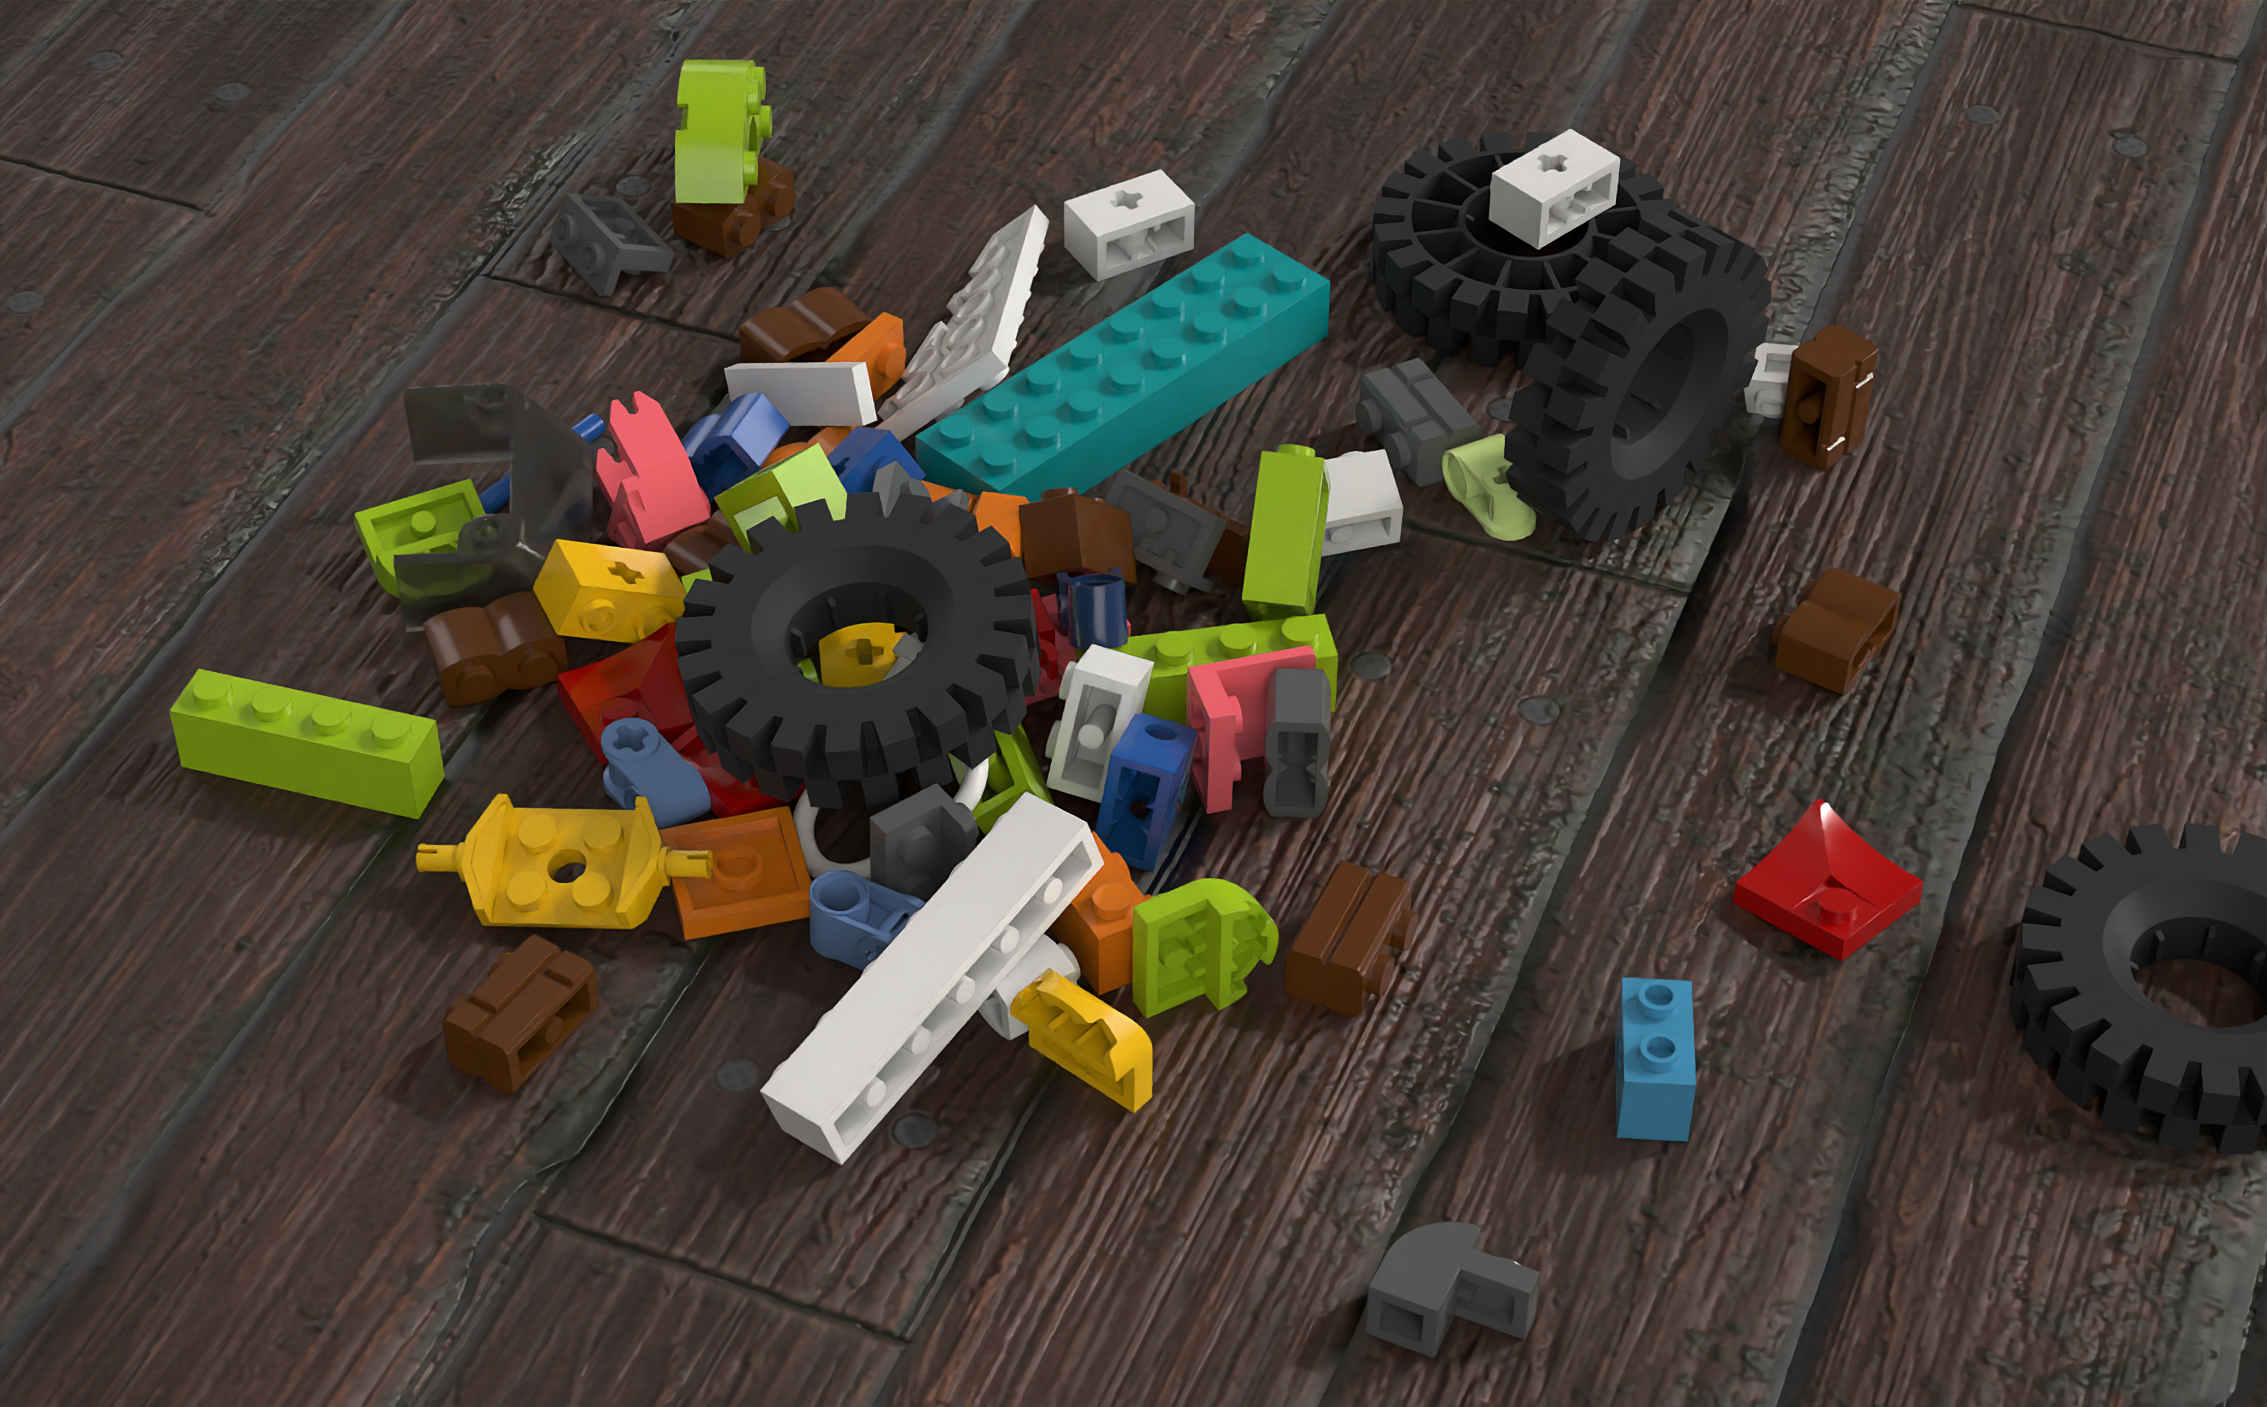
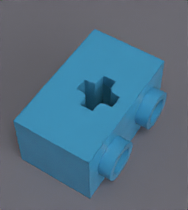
(1654, 1059)

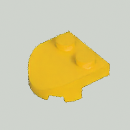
(1087, 1038)

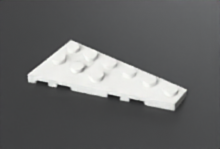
(980, 335)

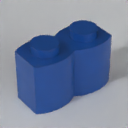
(734, 443)

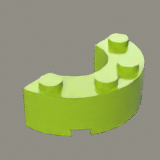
(719, 130)

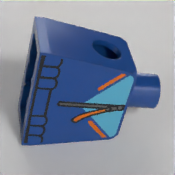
(1150, 766)

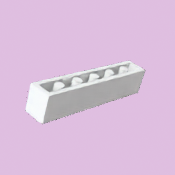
(932, 977)

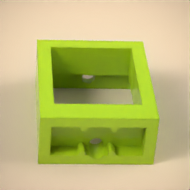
(779, 489)
(1286, 534)

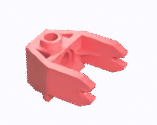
(654, 485)

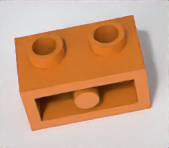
(1100, 924)

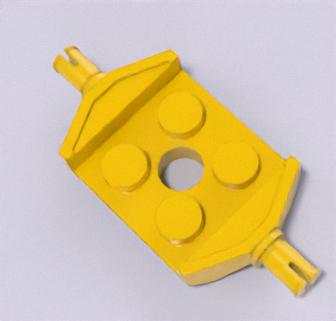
(517, 851)

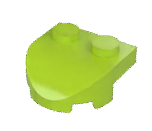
(415, 526)
(1198, 944)

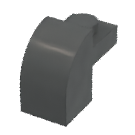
(1443, 1275)

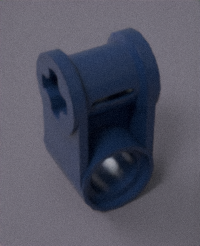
(1092, 608)

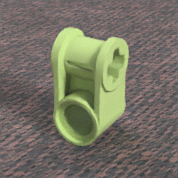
(1479, 481)

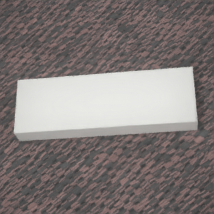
(809, 391)

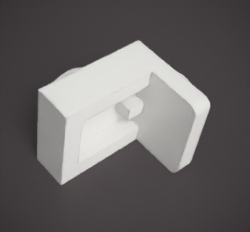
(1770, 379)

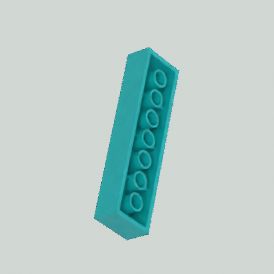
(1133, 377)

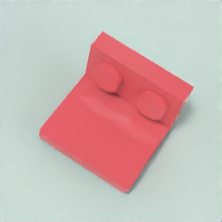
(1230, 715)

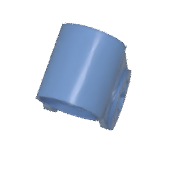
(651, 768)
(856, 917)

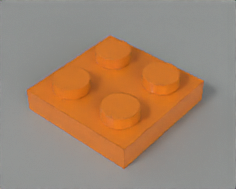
(754, 878)

